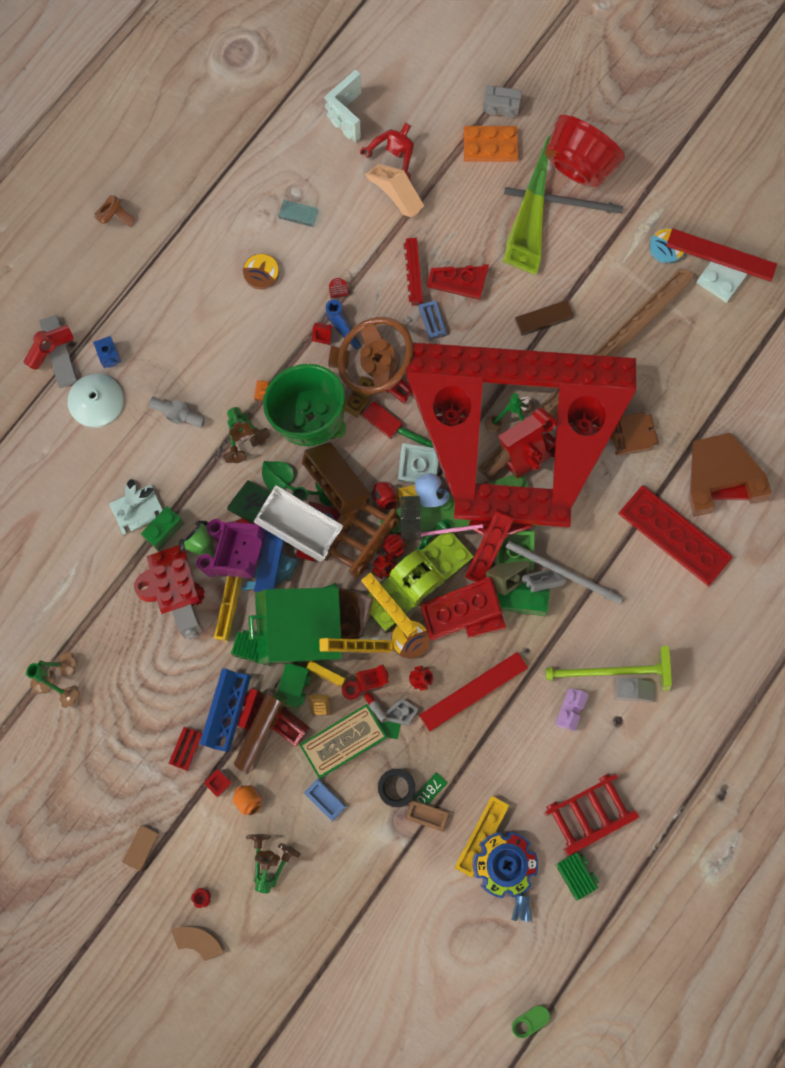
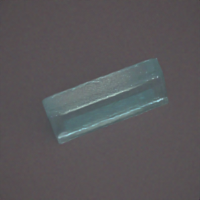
(298, 213)

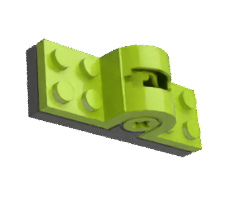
(421, 576)

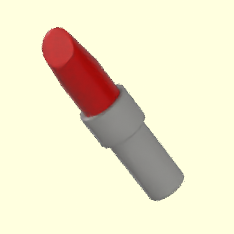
(375, 707)

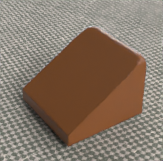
(332, 362)

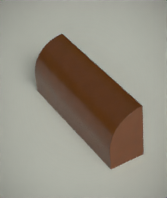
(335, 478)
(260, 731)

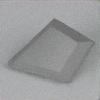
(401, 712)

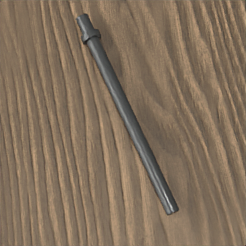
(569, 201)

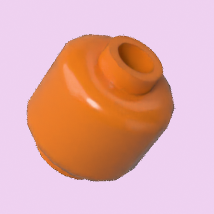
(247, 800)

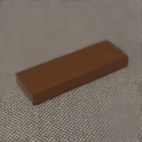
(544, 317)

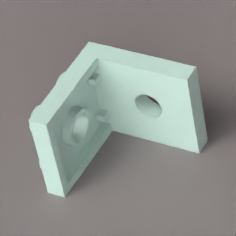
(337, 102)

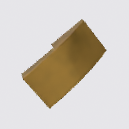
(357, 401)

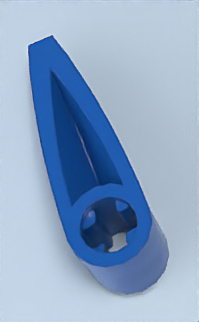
(340, 321)

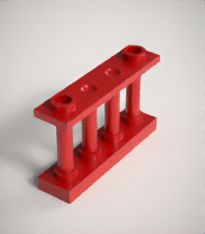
(590, 834)

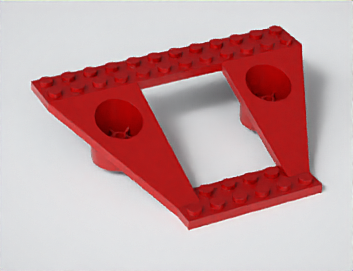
(590, 393)

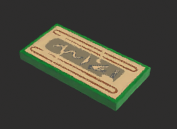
(343, 741)

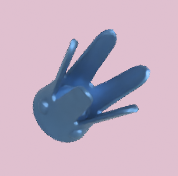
(522, 905)

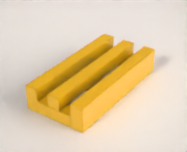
(325, 674)

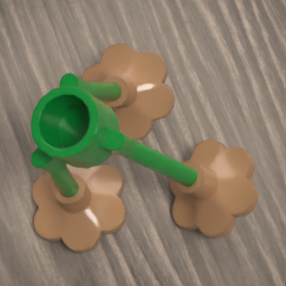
(43, 681)

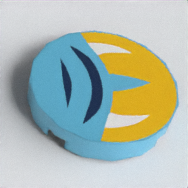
(660, 251)

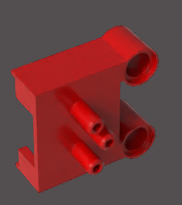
(527, 444)

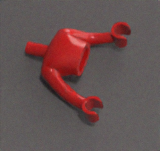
(397, 144)

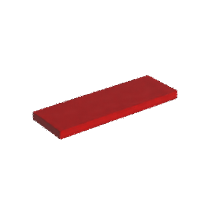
(675, 535)

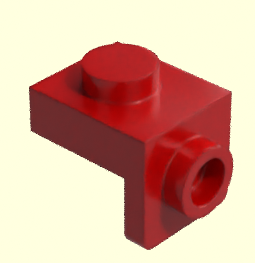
(372, 678)

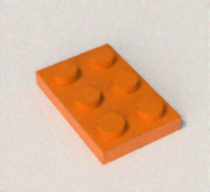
(490, 144)

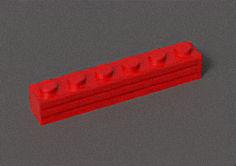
(413, 271)

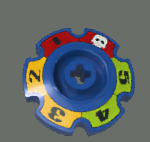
(490, 864)

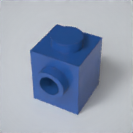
(107, 352)

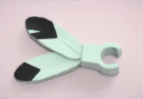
(132, 498)

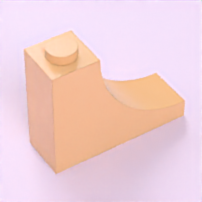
(397, 187)

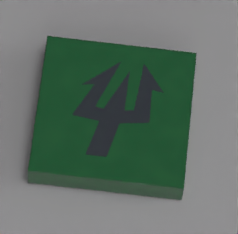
(248, 501)

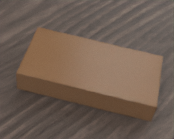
(427, 815)
(140, 848)

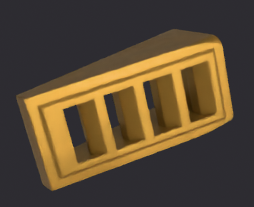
(320, 704)

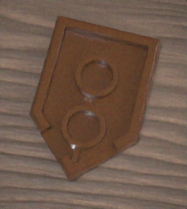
(354, 613)

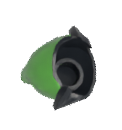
(198, 541)

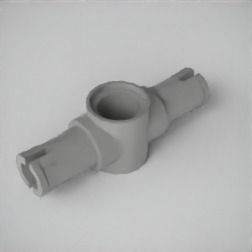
(176, 412)

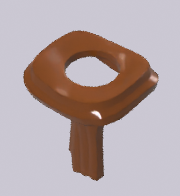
(111, 207)

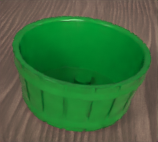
(301, 392)

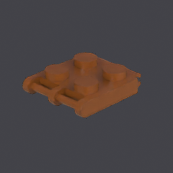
(634, 434)

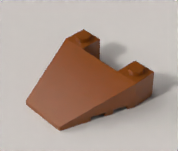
(723, 464)

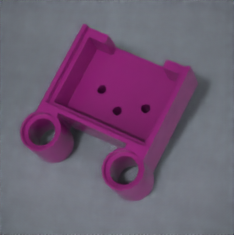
(236, 550)

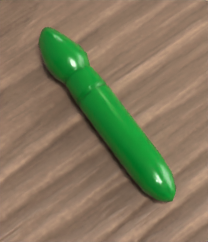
(415, 437)

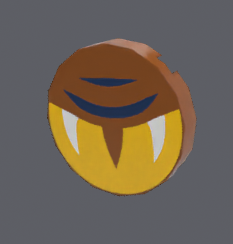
(261, 271)
(413, 646)

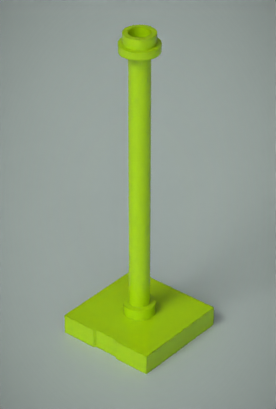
(662, 668)

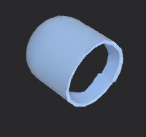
(427, 487)

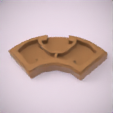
(198, 940)

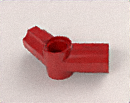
(53, 339)

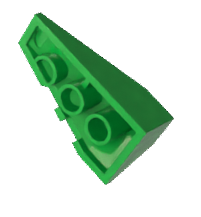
(525, 602)

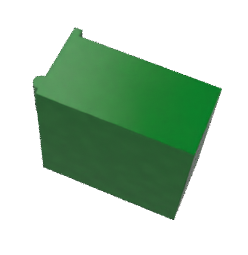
(294, 622)

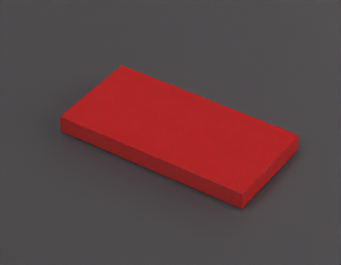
(461, 608)

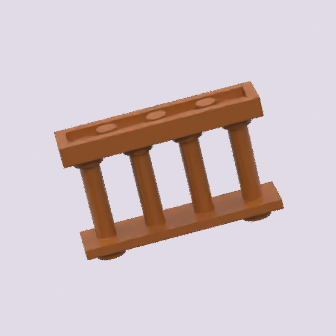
(367, 551)

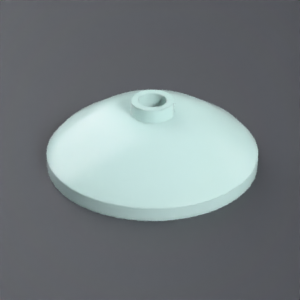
(98, 410)

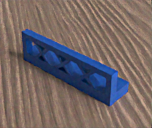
(269, 562)
(222, 709)

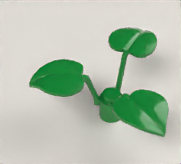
(282, 474)

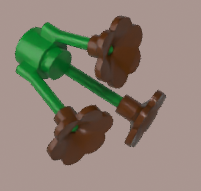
(241, 432)
(267, 859)

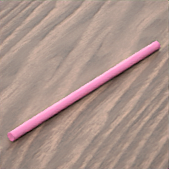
(451, 530)

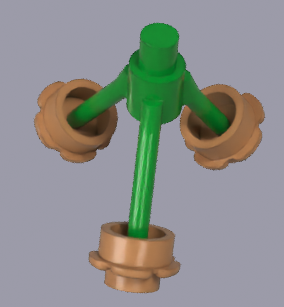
(515, 405)

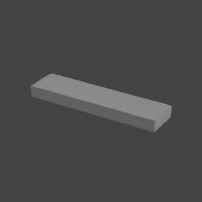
(59, 356)

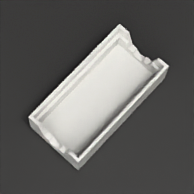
(298, 523)

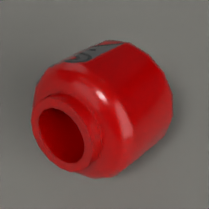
(385, 495)

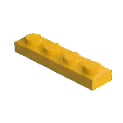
(485, 826)

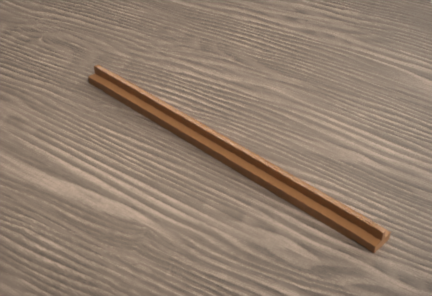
(610, 347)

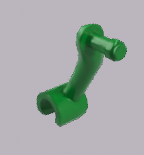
(444, 524)

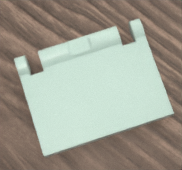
(140, 514)

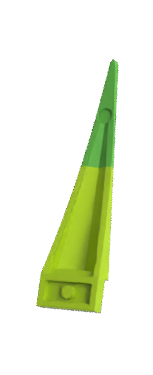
(525, 238)

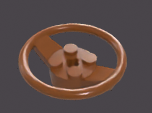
(376, 349)

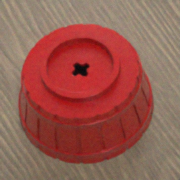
(582, 151)

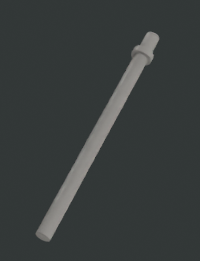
(608, 593)

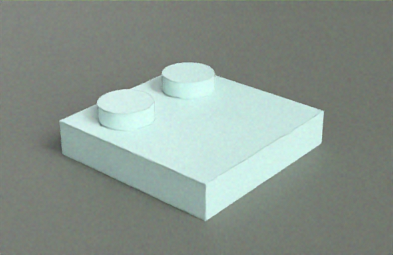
(721, 280)
(416, 462)

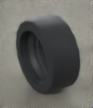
(411, 787)

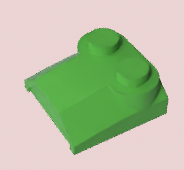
(524, 539)

